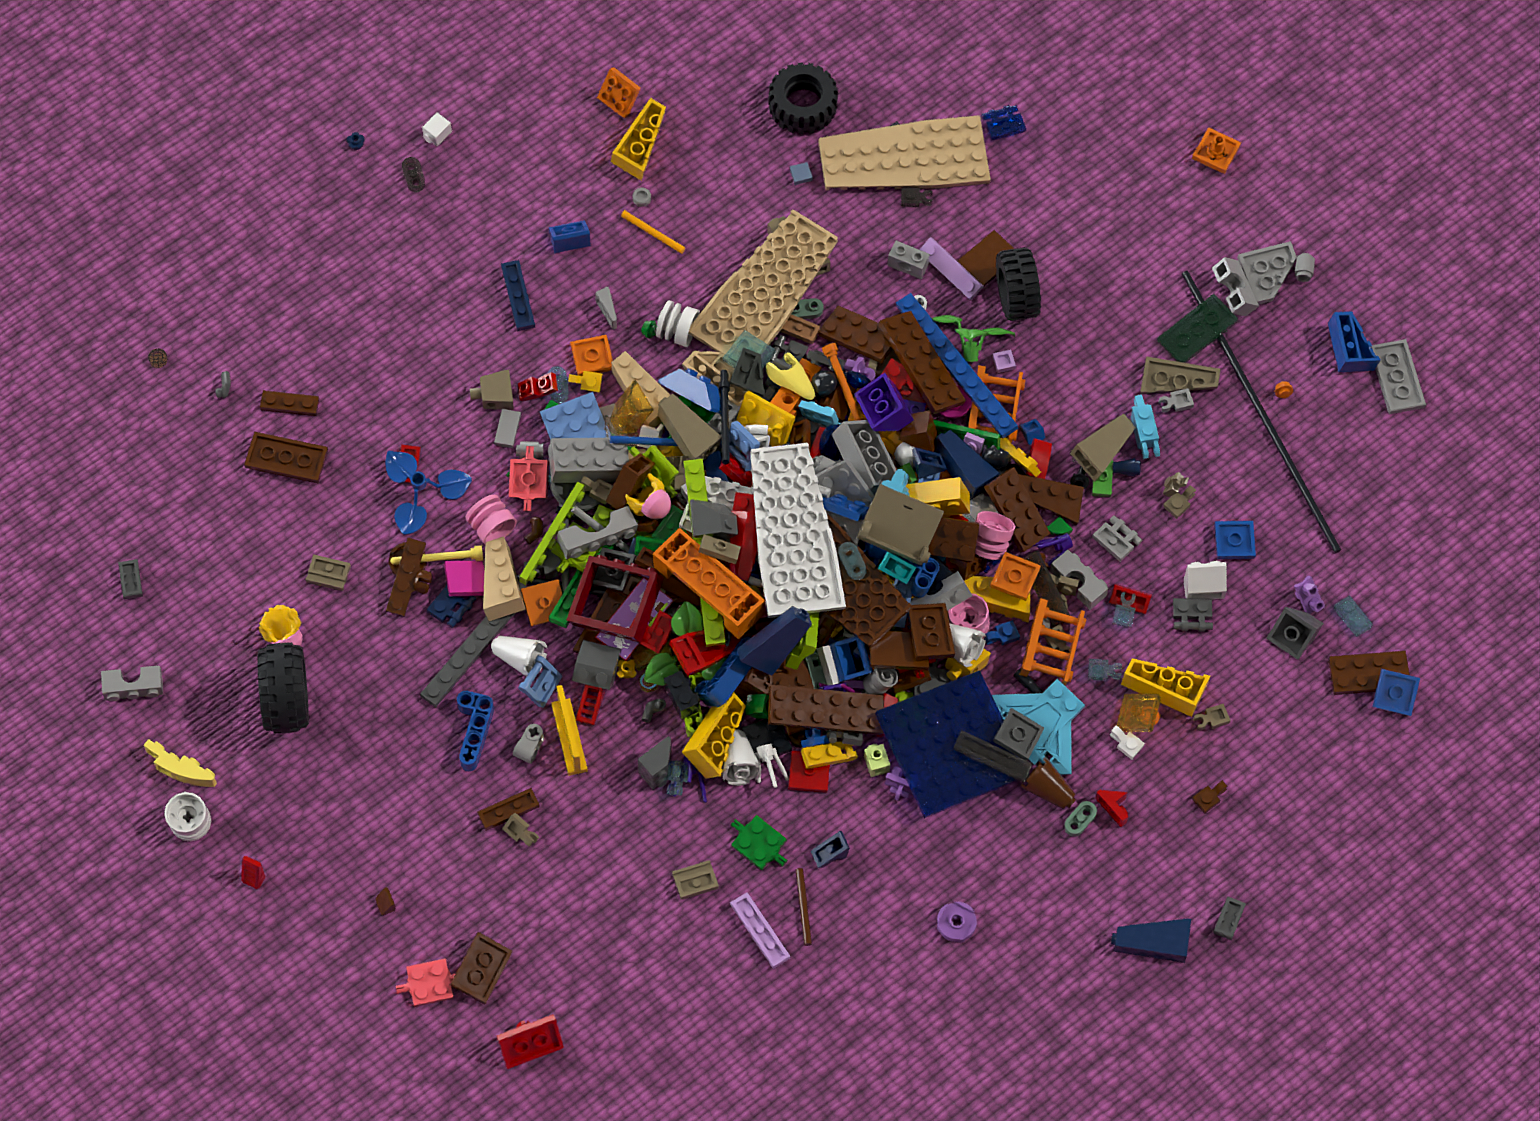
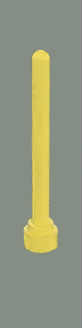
(475, 553)

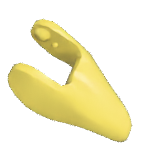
(792, 379)

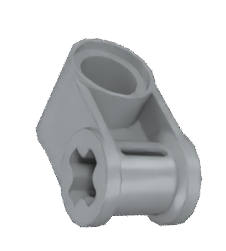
(528, 746)

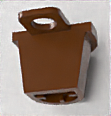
(754, 683)

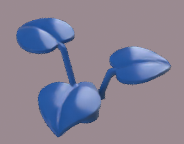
(403, 466)

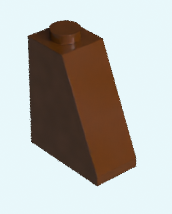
(629, 480)

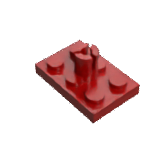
(903, 382)
(530, 1041)

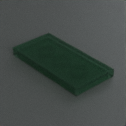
(1197, 329)

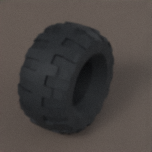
(283, 688)

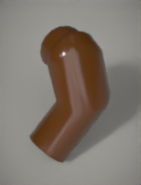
(536, 530)

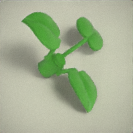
(971, 348)
(685, 620)

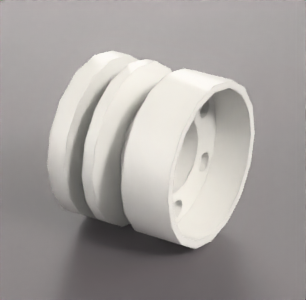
(672, 322)
(178, 813)

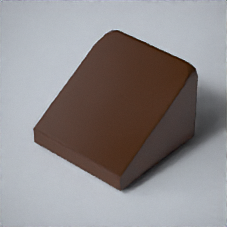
(385, 902)

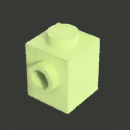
(876, 760)

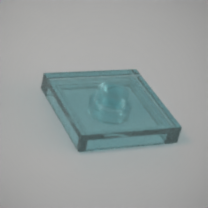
(749, 342)

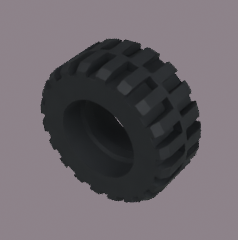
(803, 78)
(1018, 284)

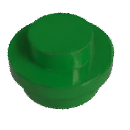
(649, 329)

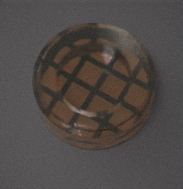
(157, 358)

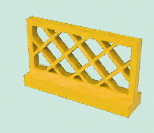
(568, 734)

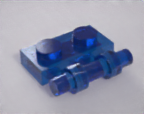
(1004, 126)

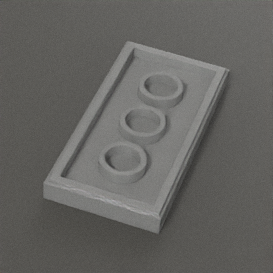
(1398, 377)

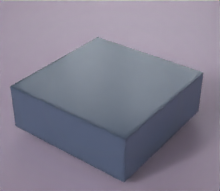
(800, 173)

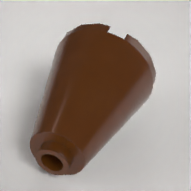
(1049, 785)

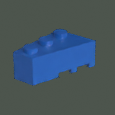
(1350, 346)

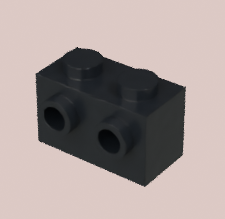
(681, 694)

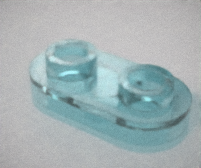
(561, 385)
(853, 561)

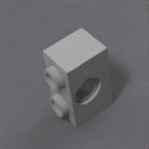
(908, 259)

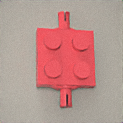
(528, 478)
(428, 982)

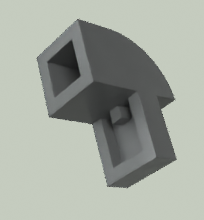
(549, 566)

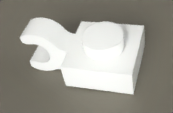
(1128, 744)

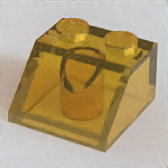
(630, 410)

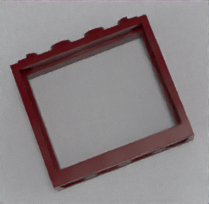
(645, 608)

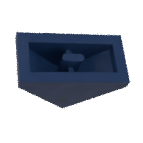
(927, 462)

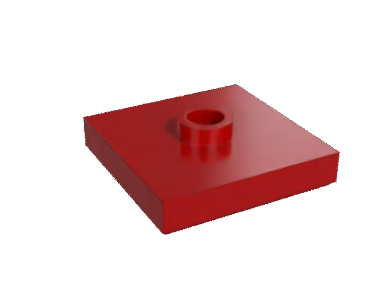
(809, 779)

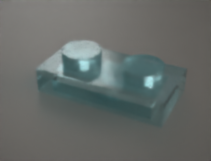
(1353, 616)

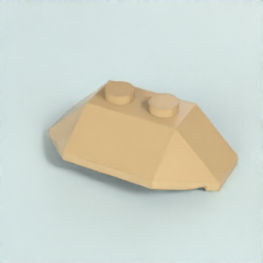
(710, 365)

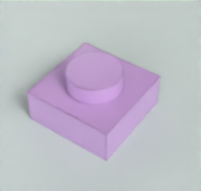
(1004, 361)
(974, 442)

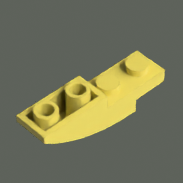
(181, 769)

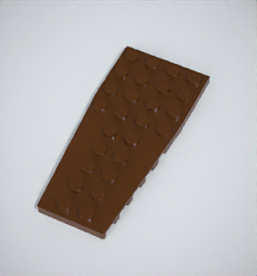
(870, 602)

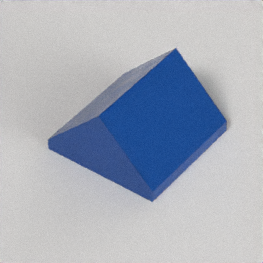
(570, 236)

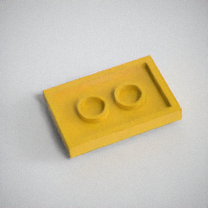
(761, 412)

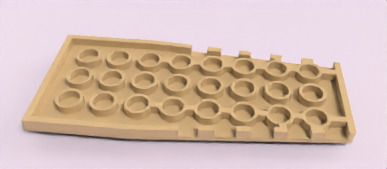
(907, 155)
(766, 285)

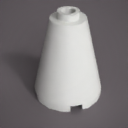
(967, 644)
(518, 652)
(741, 761)

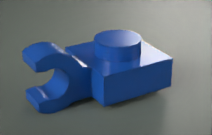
(1005, 633)

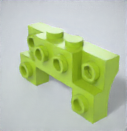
(806, 645)

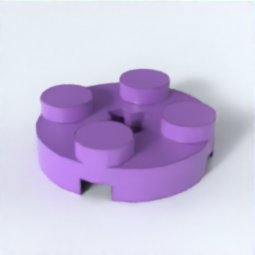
(960, 932)

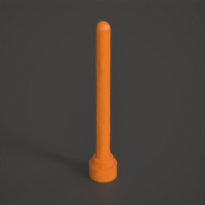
(831, 352)

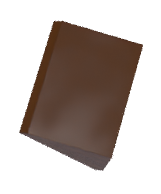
(920, 432)

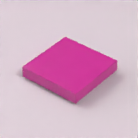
(465, 578)

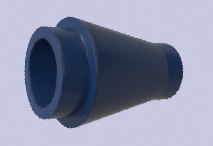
(1127, 467)

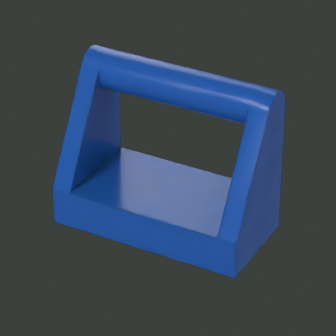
(844, 660)

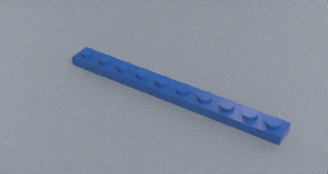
(960, 369)

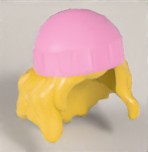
(651, 501)
(281, 625)

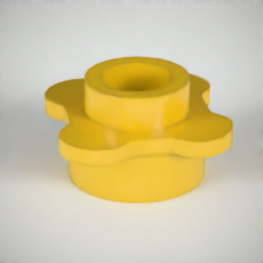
(630, 673)

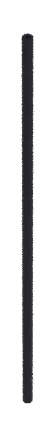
(1268, 424)

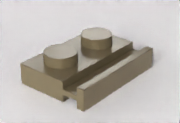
(328, 572)
(695, 880)

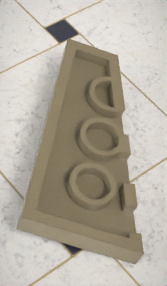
(1173, 376)

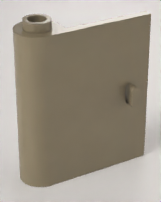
(899, 528)

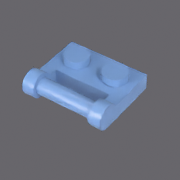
(744, 441)
(545, 683)

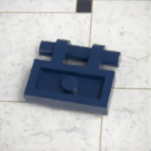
(444, 604)

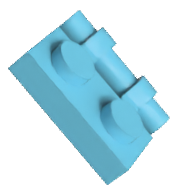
(819, 414)

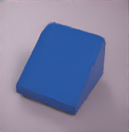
(1031, 430)

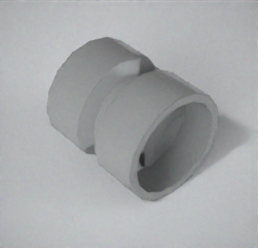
(880, 681)

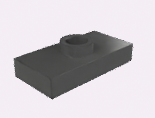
(130, 579)
(1229, 918)

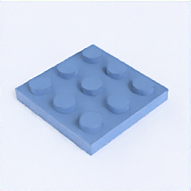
(575, 419)

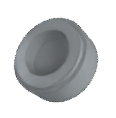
(641, 197)

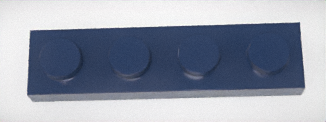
(518, 295)

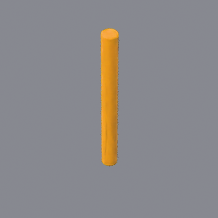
(655, 233)

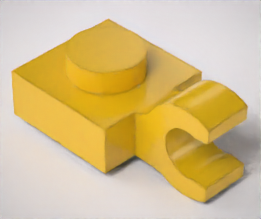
(589, 381)

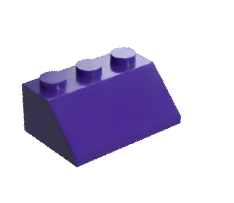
(883, 405)

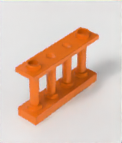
(976, 413)
(1034, 646)

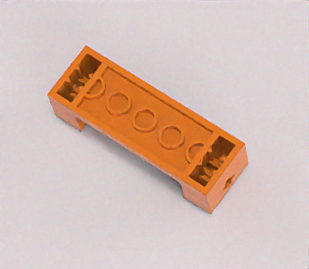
(710, 581)

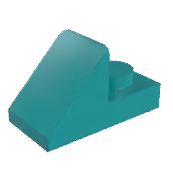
(897, 567)

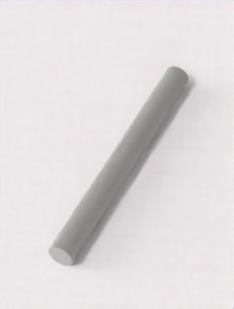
(598, 527)

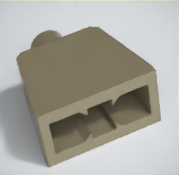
(494, 391)

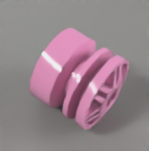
(491, 518)
(993, 535)
(972, 610)

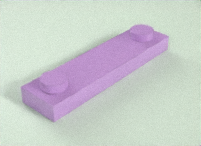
(952, 269)
(760, 930)

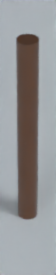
(803, 907)

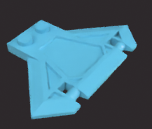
(1052, 710)

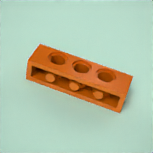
(790, 400)

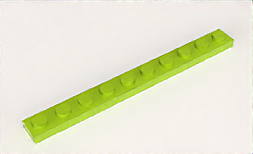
(697, 491)

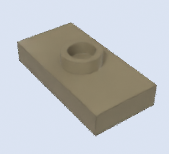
(719, 549)

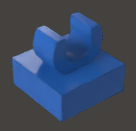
(814, 738)

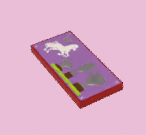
(625, 615)

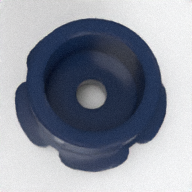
(355, 145)

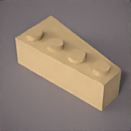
(626, 370)
(501, 584)

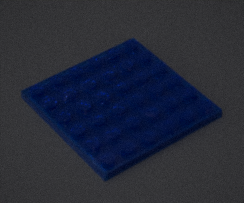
(923, 740)

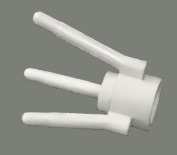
(766, 754)

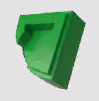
(1059, 527)

